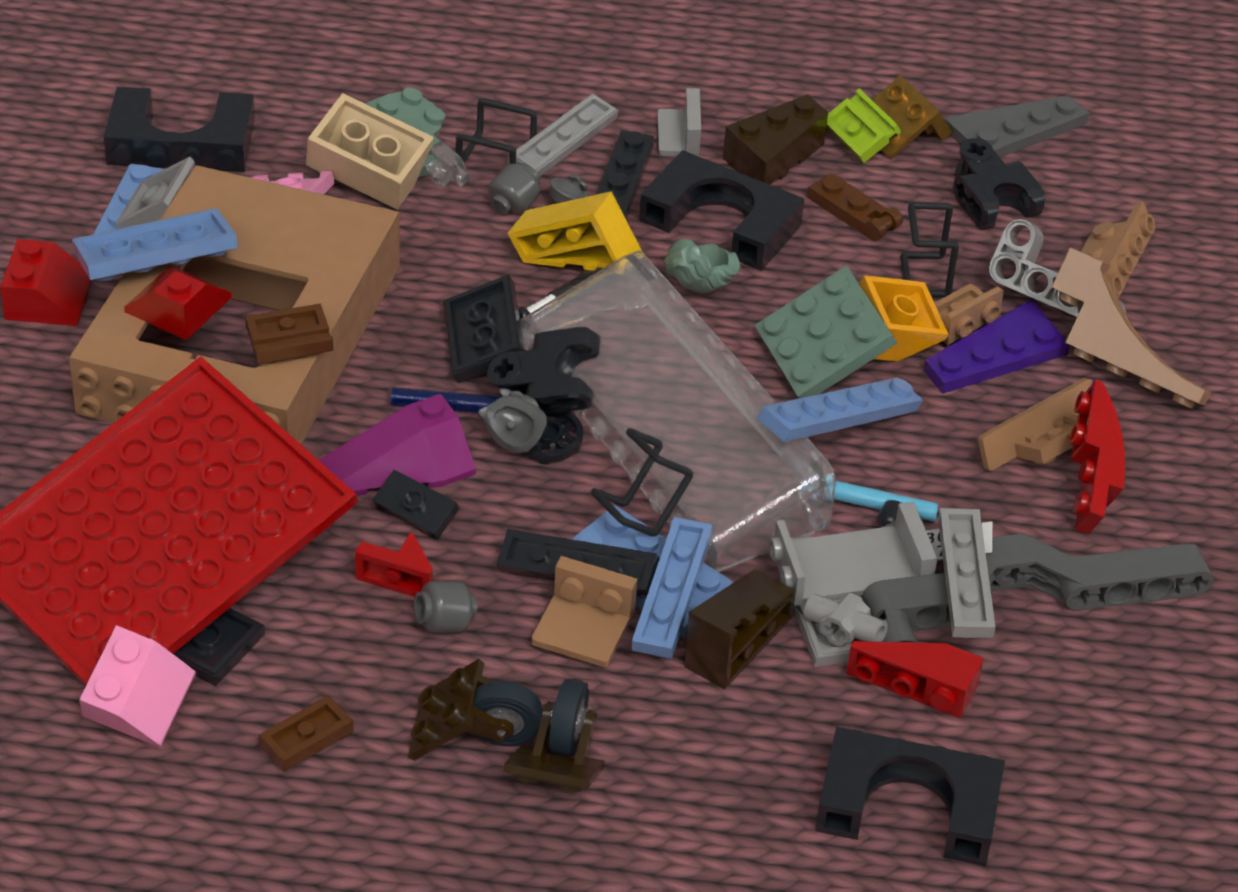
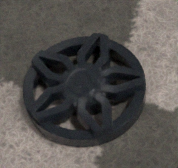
(554, 436)

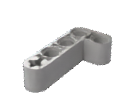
(1026, 269)

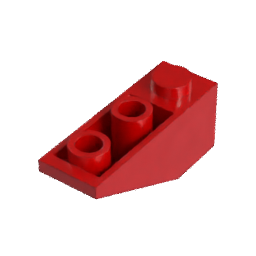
(920, 671)

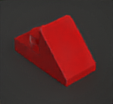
(397, 571)

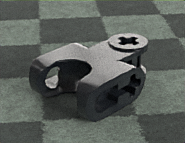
(987, 182)
(547, 369)

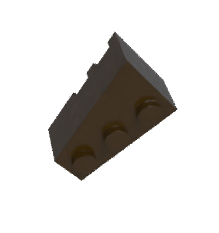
(776, 139)
(736, 626)

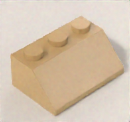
(368, 150)

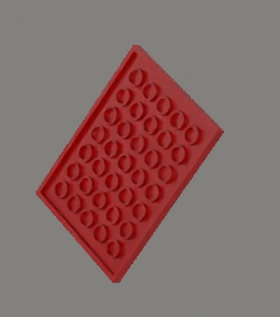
(162, 521)

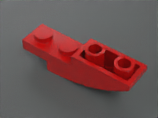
(1101, 451)

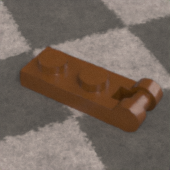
(854, 207)

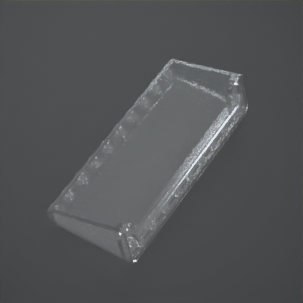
(683, 385)

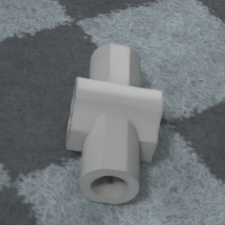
(845, 619)

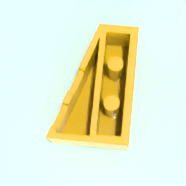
(574, 232)

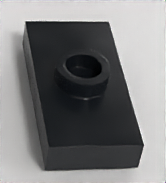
(416, 504)

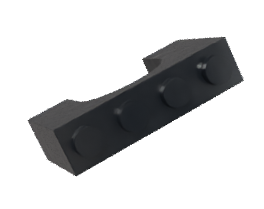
(217, 145)
(697, 182)
(962, 780)

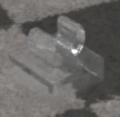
(446, 166)

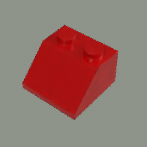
(44, 284)

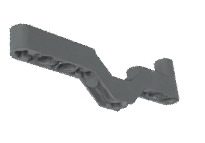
(1023, 561)

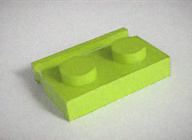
(861, 126)

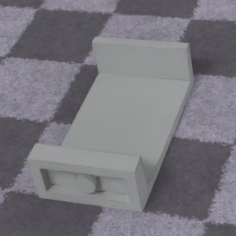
(855, 559)

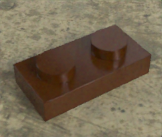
(306, 733)

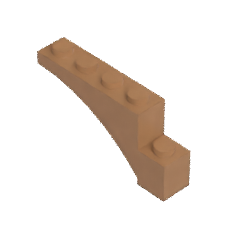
(1107, 333)

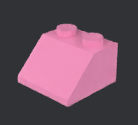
(136, 687)

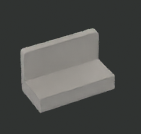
(680, 128)

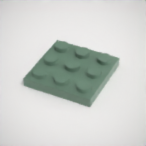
(825, 334)

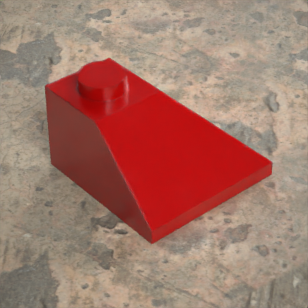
(178, 302)

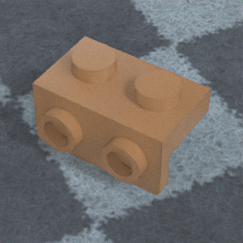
(969, 310)

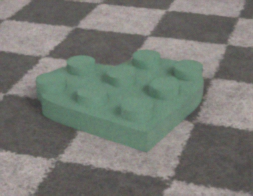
(415, 111)

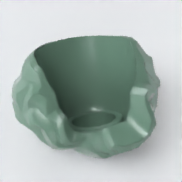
(701, 267)

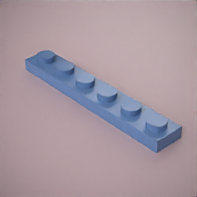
(839, 409)

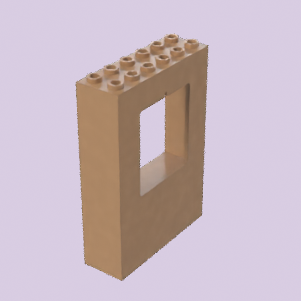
(289, 255)

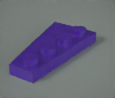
(1001, 347)

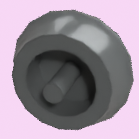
(566, 190)

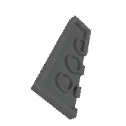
(1020, 124)

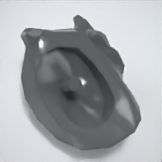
(514, 421)

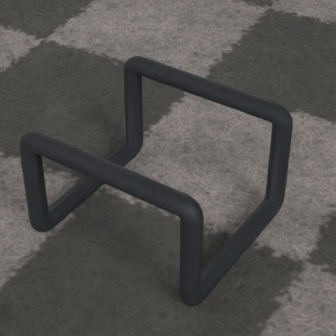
(475, 139)
(943, 244)
(605, 498)

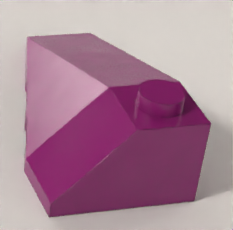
(418, 441)

